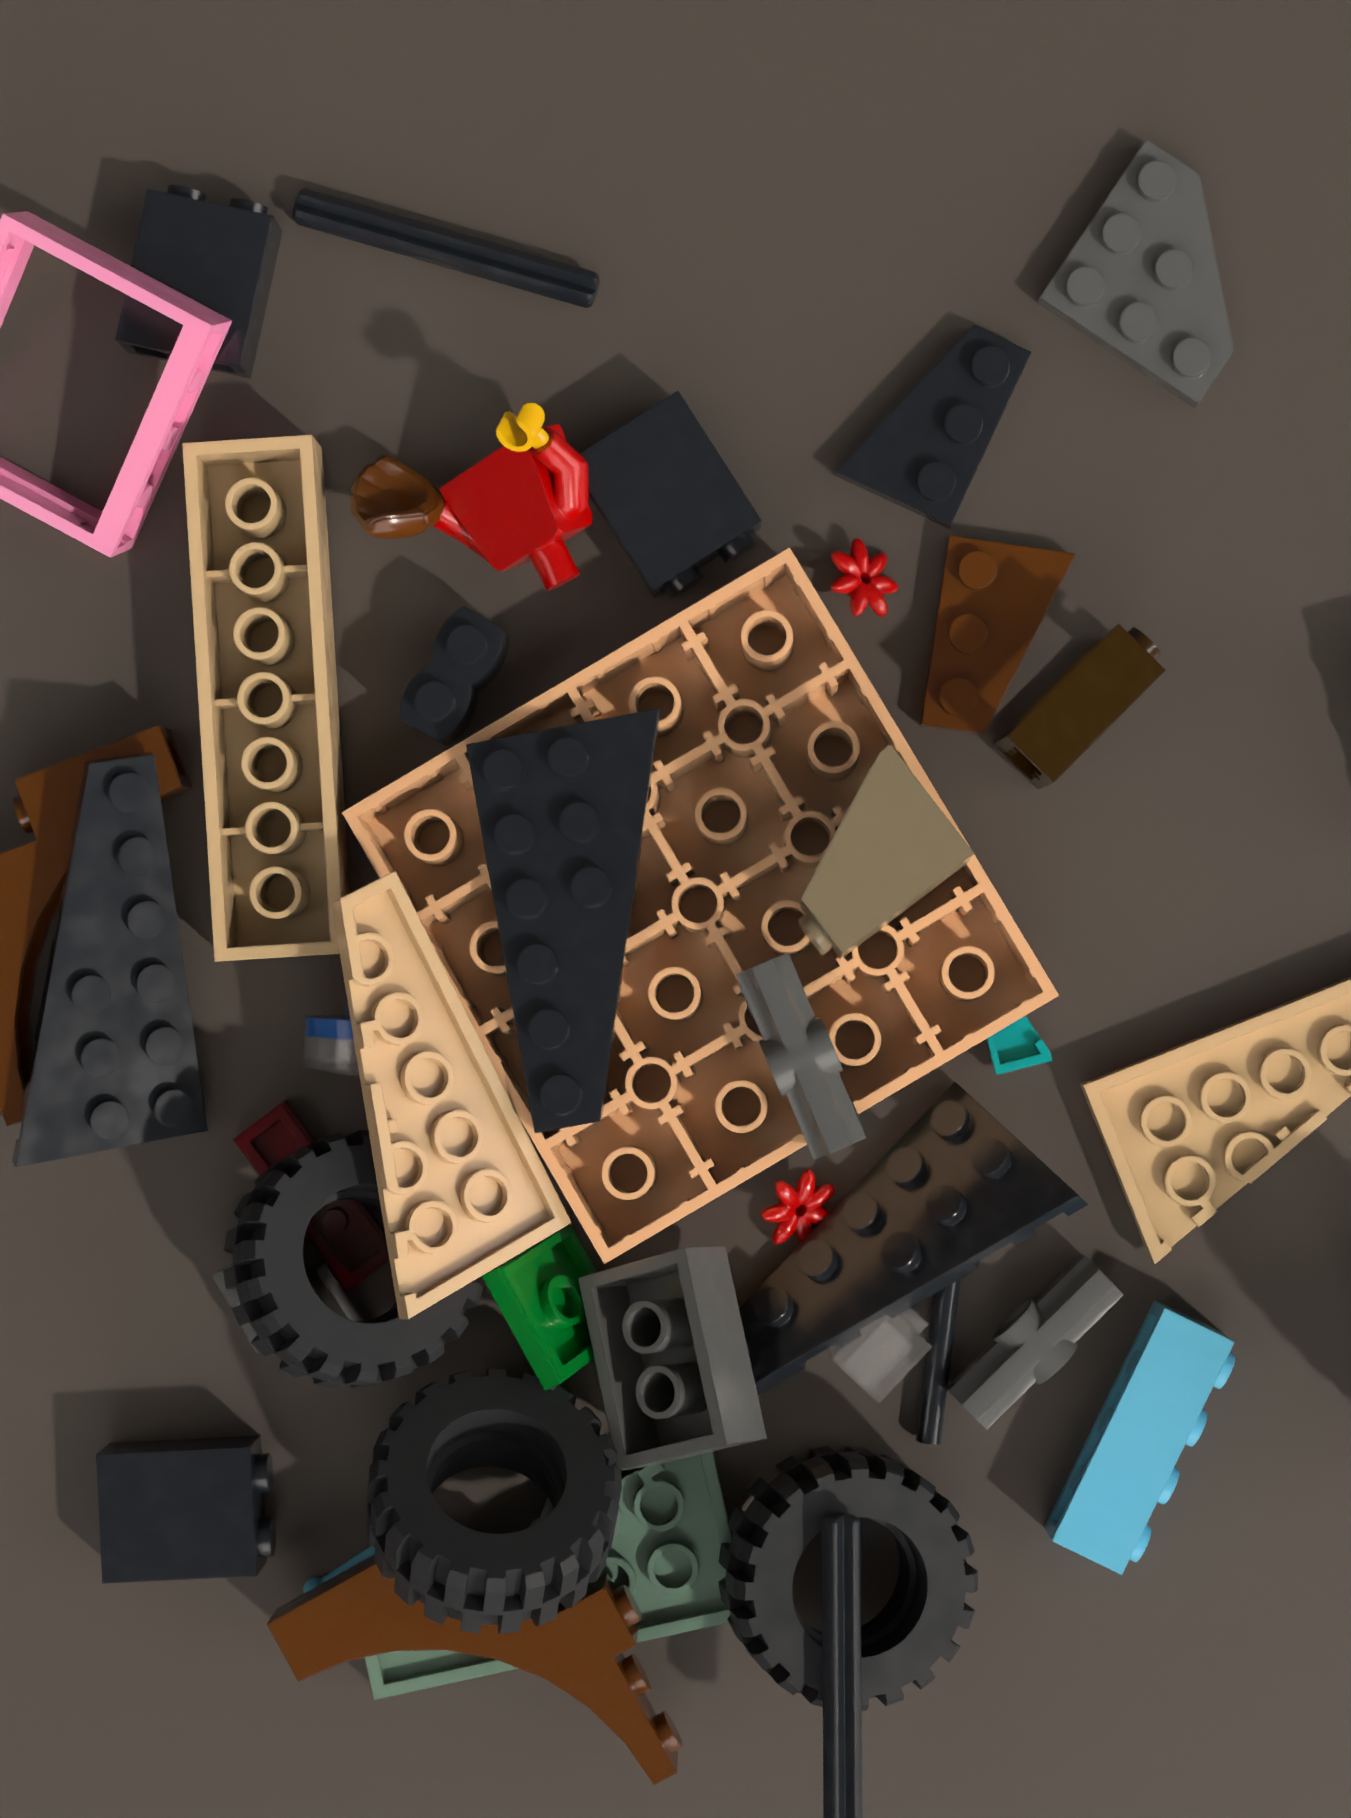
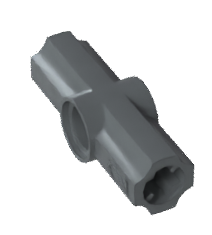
(801, 1056)
(1034, 1341)

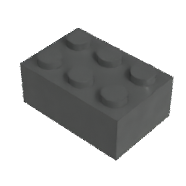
(672, 1357)

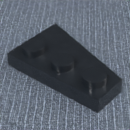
(941, 430)

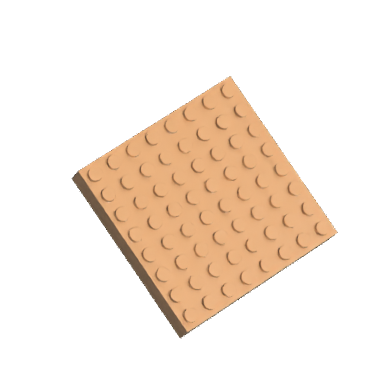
(748, 783)

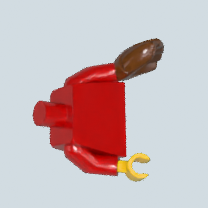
(504, 508)

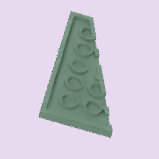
(660, 1549)

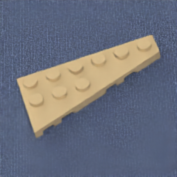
(444, 1137)

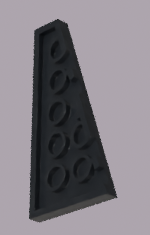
(563, 864)
(115, 1005)
(903, 1233)

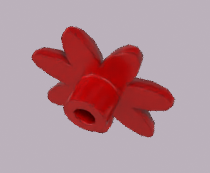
(862, 579)
(798, 1207)

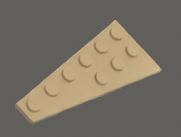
(1221, 1109)

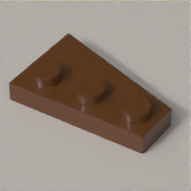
(983, 626)

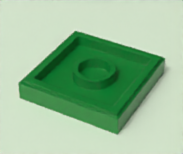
(545, 1304)

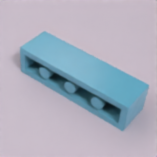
(1139, 1438)

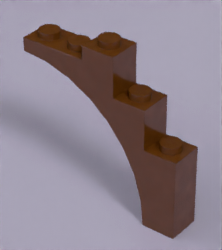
(33, 886)
(577, 1651)

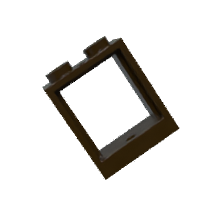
(1081, 705)

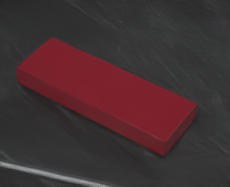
(341, 1231)

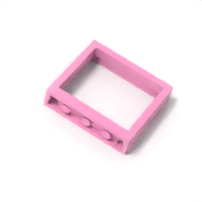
(167, 412)

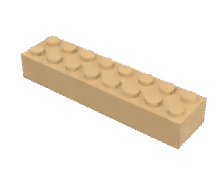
(267, 695)

